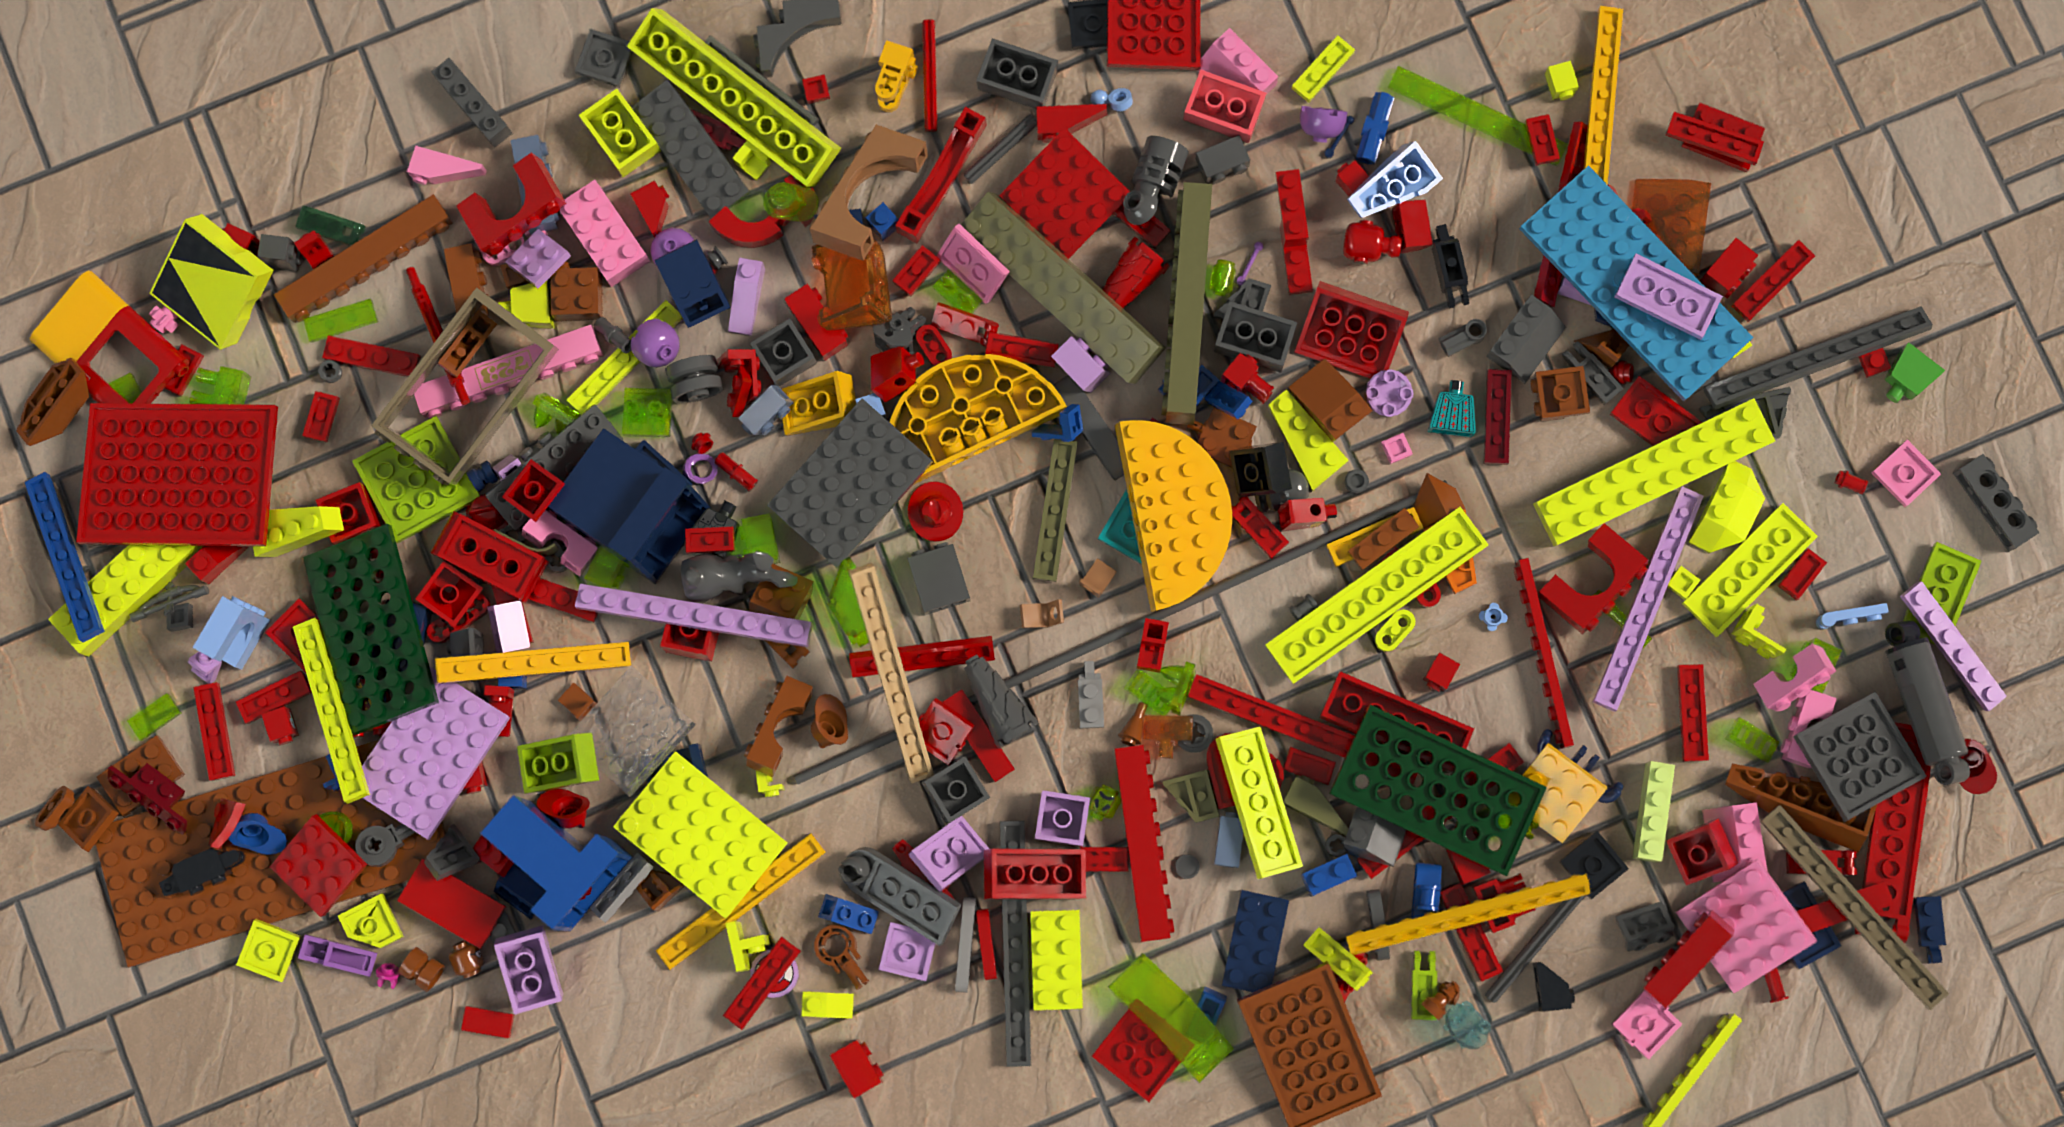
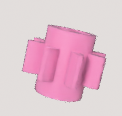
(163, 319)

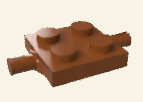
(1223, 434)

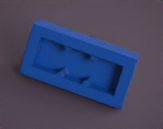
(1228, 400)

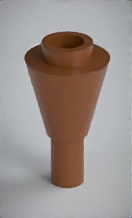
(1132, 731)

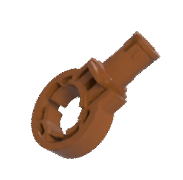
(850, 967)

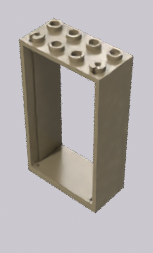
(428, 363)

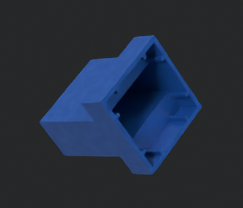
(555, 861)

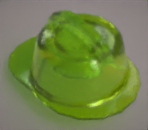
(791, 202)

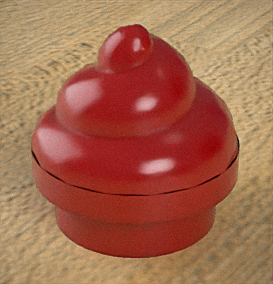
(1623, 372)

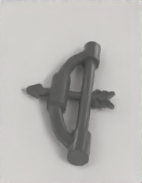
(168, 606)

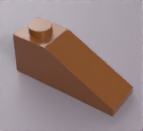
(467, 343)

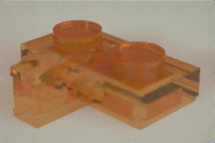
(1167, 731)

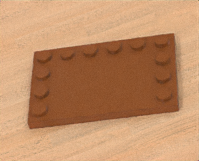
(1309, 1047)

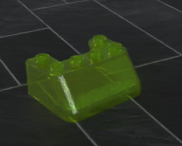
(845, 605)

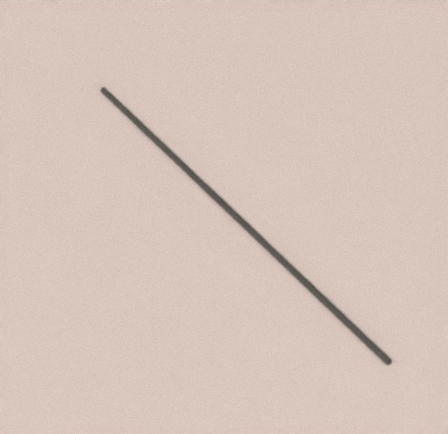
(1136, 625)

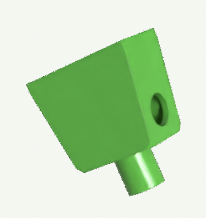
(1911, 373)

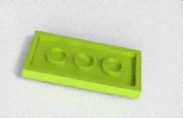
(1949, 580)

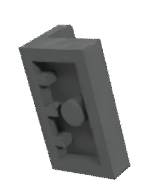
(1645, 926)

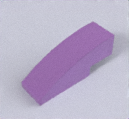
(336, 955)

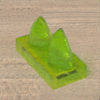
(957, 293)
(549, 407)
(1183, 678)

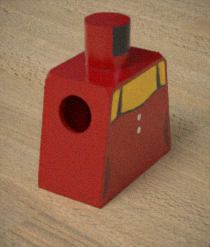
(1305, 513)

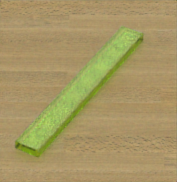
(1465, 110)

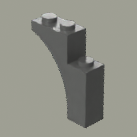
(796, 20)

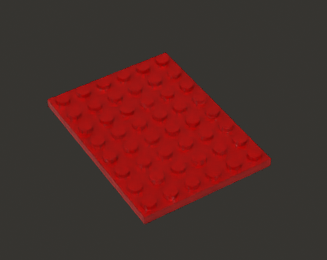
(177, 474)

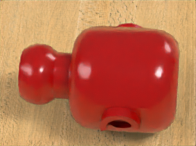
(1366, 242)

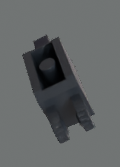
(1450, 266)
(201, 870)

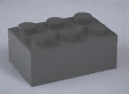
(1017, 74)

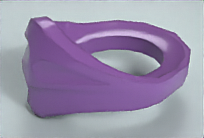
(691, 461)

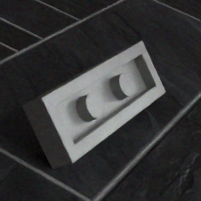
(621, 887)

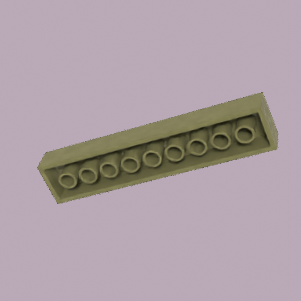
(1063, 288)
(1188, 304)

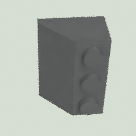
(1256, 334)
(1527, 339)

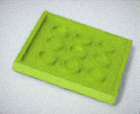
(406, 493)

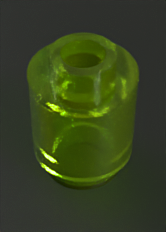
(1222, 277)

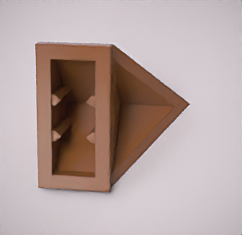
(1605, 346)
(1436, 501)
(659, 889)

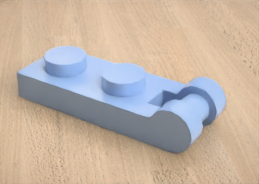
(1851, 616)

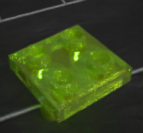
(647, 412)

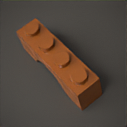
(791, 700)

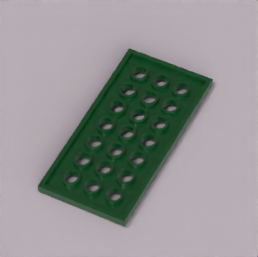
(406, 627)
(1463, 761)

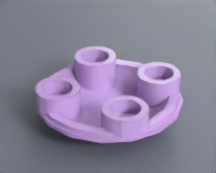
(1389, 393)

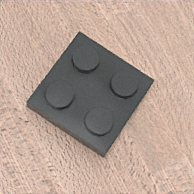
(604, 58)

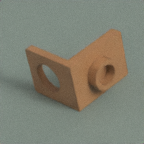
(1097, 578)
(1041, 614)

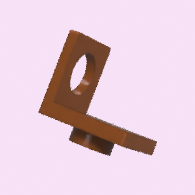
(577, 701)

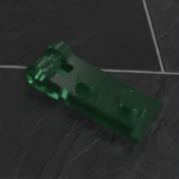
(329, 225)

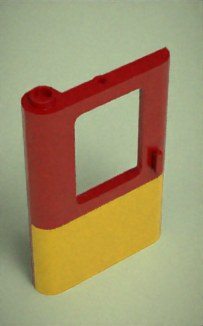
(87, 320)

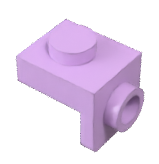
(204, 667)

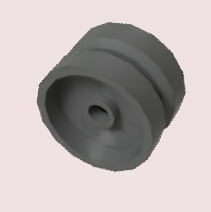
(694, 379)

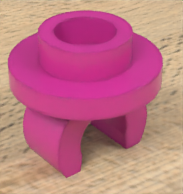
(387, 972)

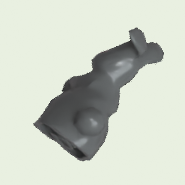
(710, 575)

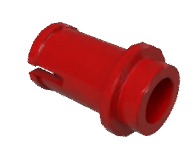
(1850, 482)

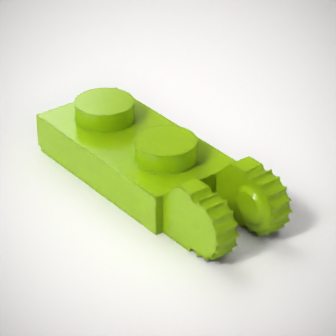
(1423, 985)

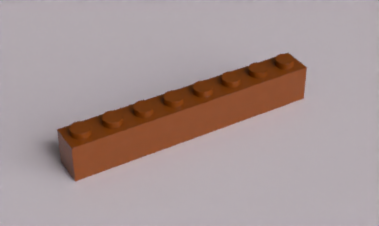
(363, 259)

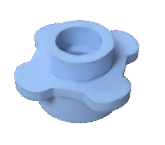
(1500, 617)

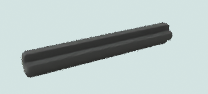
(1000, 149)

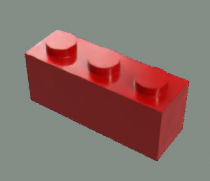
(805, 307)

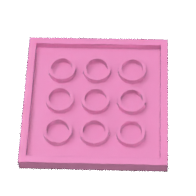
(1763, 920)

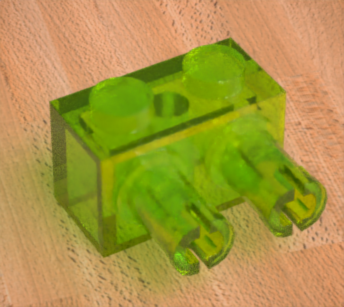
(229, 383)

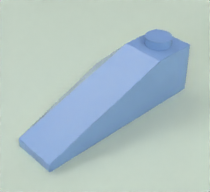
(1396, 180)

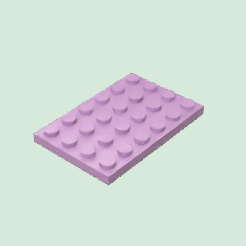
(431, 757)

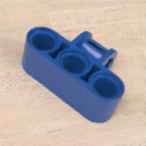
(1426, 889)

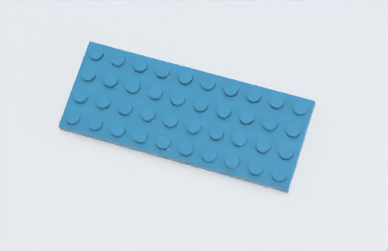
(1592, 243)

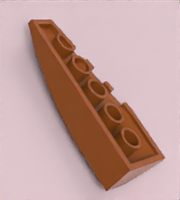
(1803, 801)

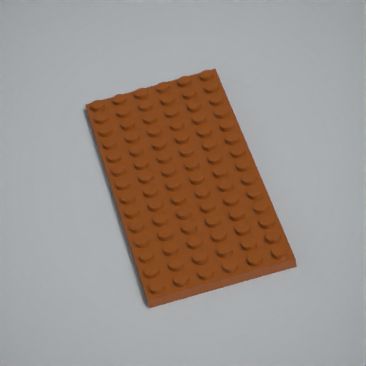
(143, 850)

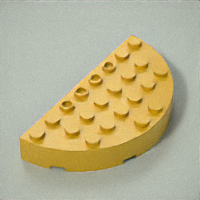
(972, 407)
(1176, 509)

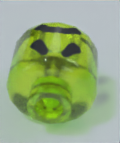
(1103, 802)

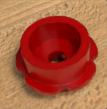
(702, 443)

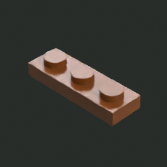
(1383, 539)

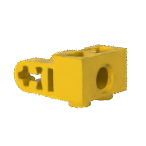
(897, 67)

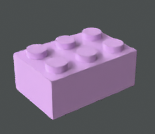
(528, 969)

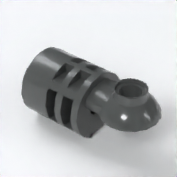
(1154, 175)

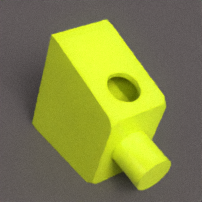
(531, 305)

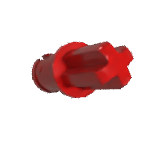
(736, 471)

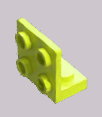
(1748, 636)

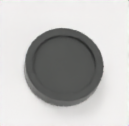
(1187, 866)

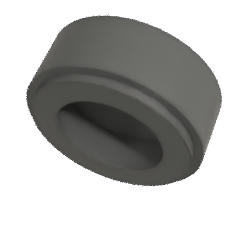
(1356, 481)

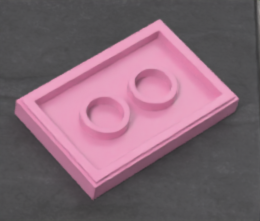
(972, 263)

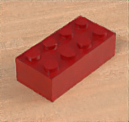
(1035, 874)
(1689, 958)

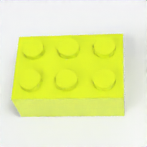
(620, 132)

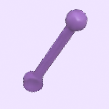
(1258, 246)

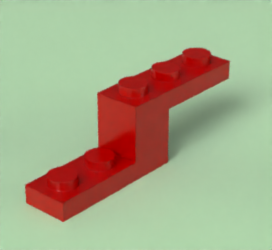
(1294, 232)

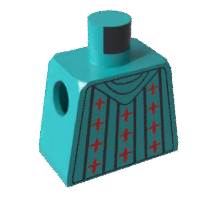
(1453, 412)

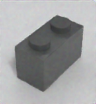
(1223, 160)
(279, 253)

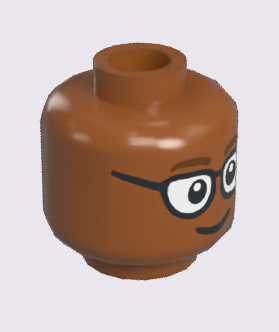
(466, 959)

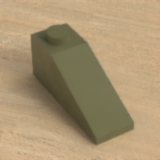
(1310, 802)

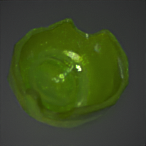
(339, 823)

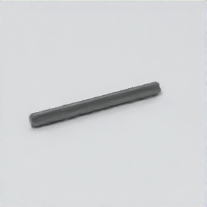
(1532, 948)

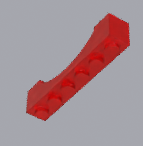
(933, 191)

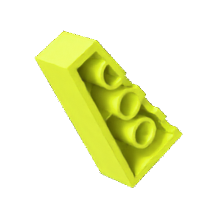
(298, 527)

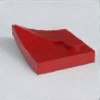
(227, 817)

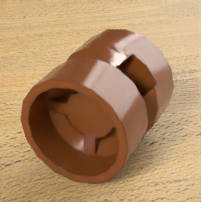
(421, 969)

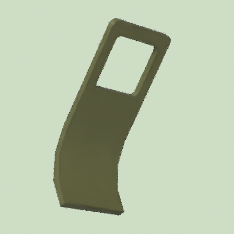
(543, 552)

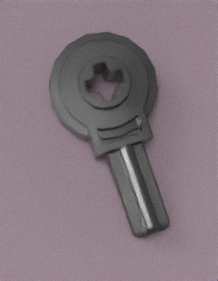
(389, 840)

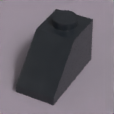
(1551, 989)

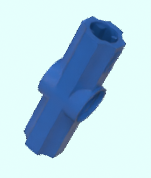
(1375, 128)

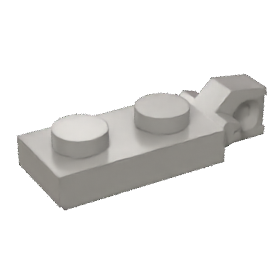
(1090, 698)

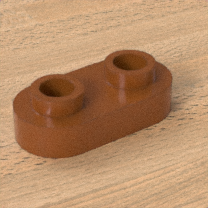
(54, 808)

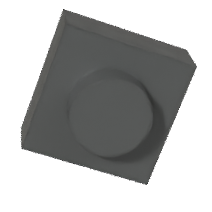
(181, 618)

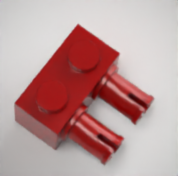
(1244, 377)
(1494, 887)

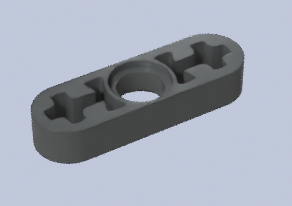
(1377, 918)

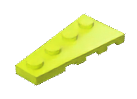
(1312, 448)

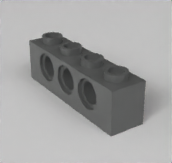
(472, 102)
(1983, 499)

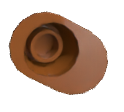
(829, 722)

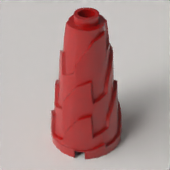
(1134, 272)

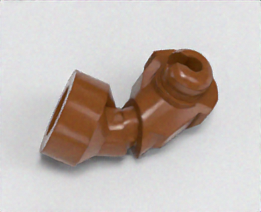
(1447, 994)

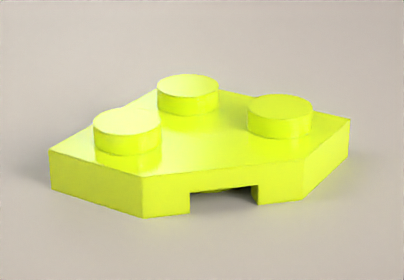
(371, 922)

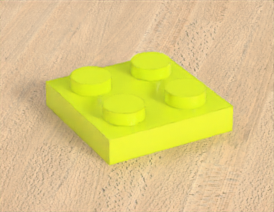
(268, 950)

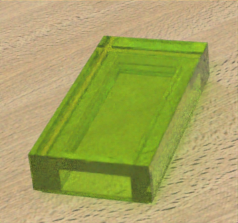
(154, 717)

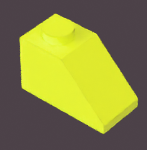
(827, 1004)

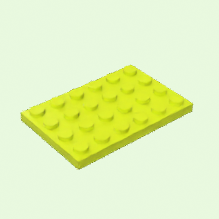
(700, 834)

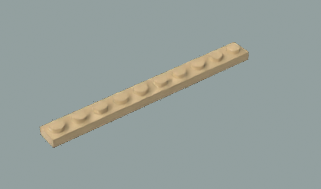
(891, 672)

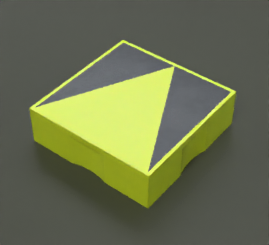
(210, 281)

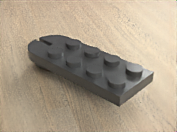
(900, 893)

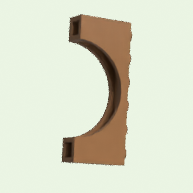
(881, 152)

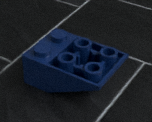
(692, 283)

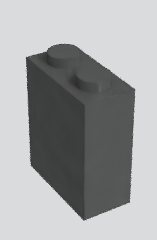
(938, 578)

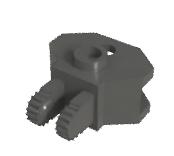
(898, 331)

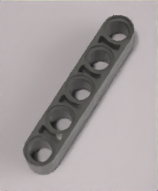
(1095, 429)

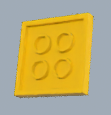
(1568, 792)

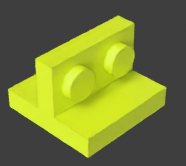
(740, 945)

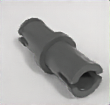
(613, 334)

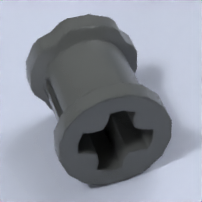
(1304, 607)

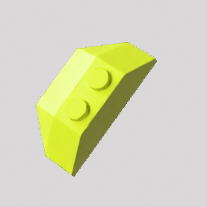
(1729, 510)

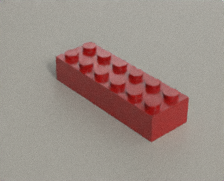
(1350, 700)

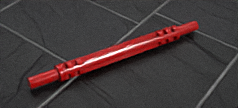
(434, 327)

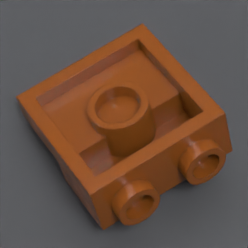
(1560, 393)

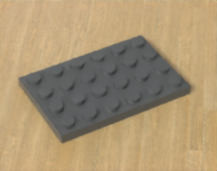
(850, 483)

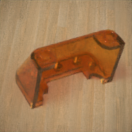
(854, 288)

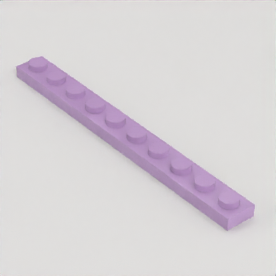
(1648, 599)
(694, 615)

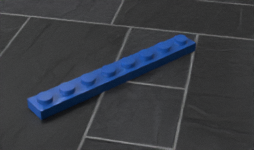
(64, 557)

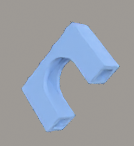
(232, 632)

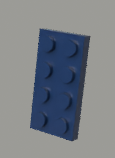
(1255, 941)

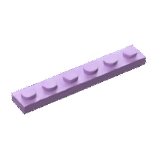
(1953, 646)

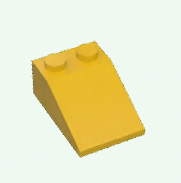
(819, 403)

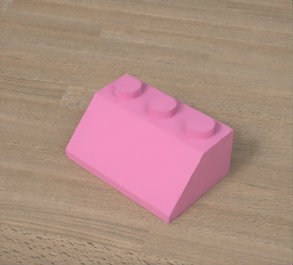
(1237, 62)
(1743, 833)

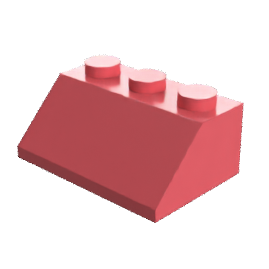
(1224, 106)

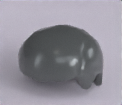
(1300, 487)

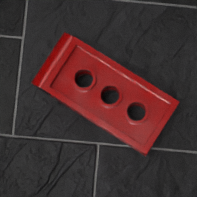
(462, 532)

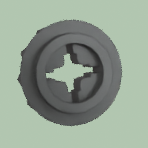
(1200, 743)

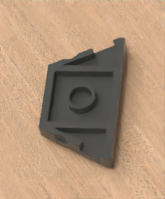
(1771, 404)

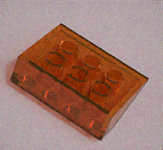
(1677, 215)

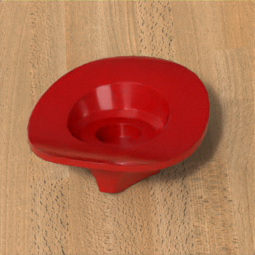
(935, 511)

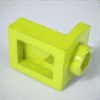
(764, 786)

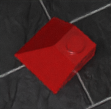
(449, 593)

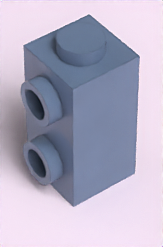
(765, 411)
(1229, 841)

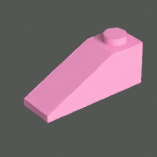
(441, 168)

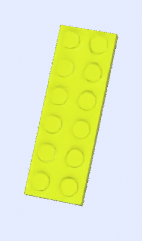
(1749, 570)
(1259, 802)

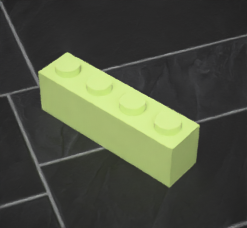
(1653, 811)

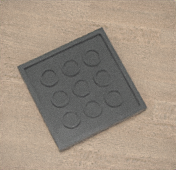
(1859, 756)

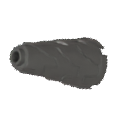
(999, 704)

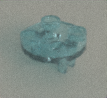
(1467, 1025)

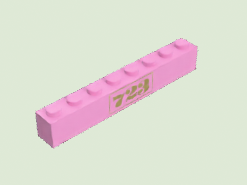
(506, 371)

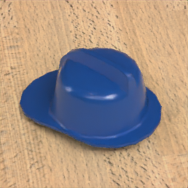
(257, 835)

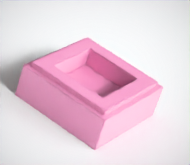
(1396, 448)

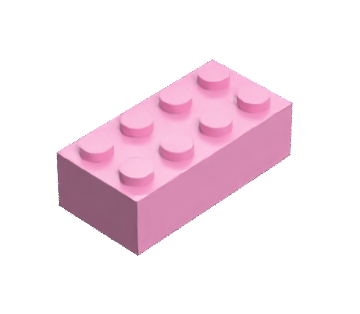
(603, 233)

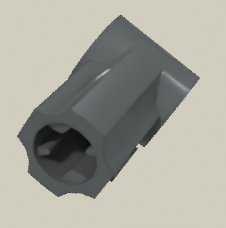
(1461, 337)

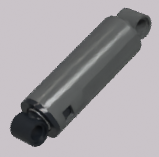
(1927, 702)

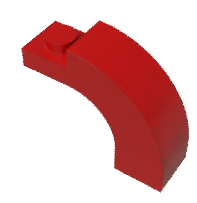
(746, 233)

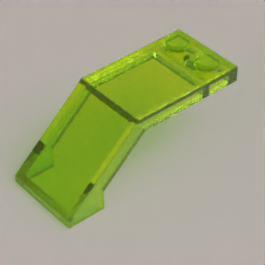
(1171, 1016)

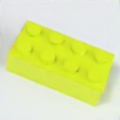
(1056, 960)

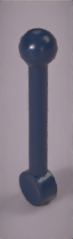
(1329, 153)

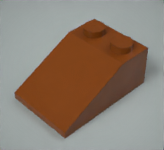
(1330, 399)

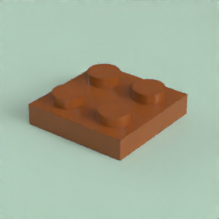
(88, 818)

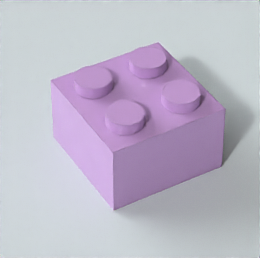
(1081, 364)
(1062, 818)

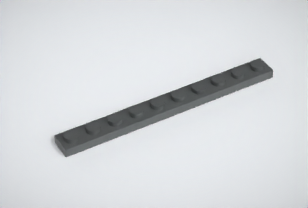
(1818, 358)
(1016, 961)

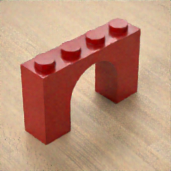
(541, 201)
(1584, 610)

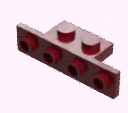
(152, 791)

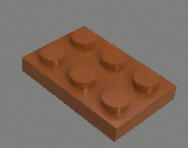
(152, 752)

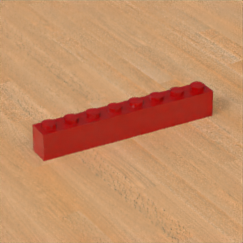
(1142, 843)

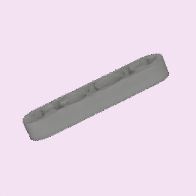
(965, 944)

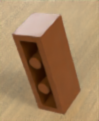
(465, 273)

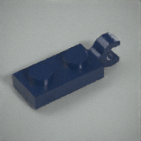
(1930, 926)

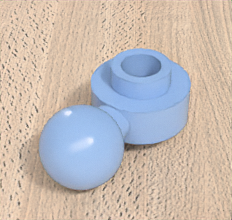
(1119, 99)

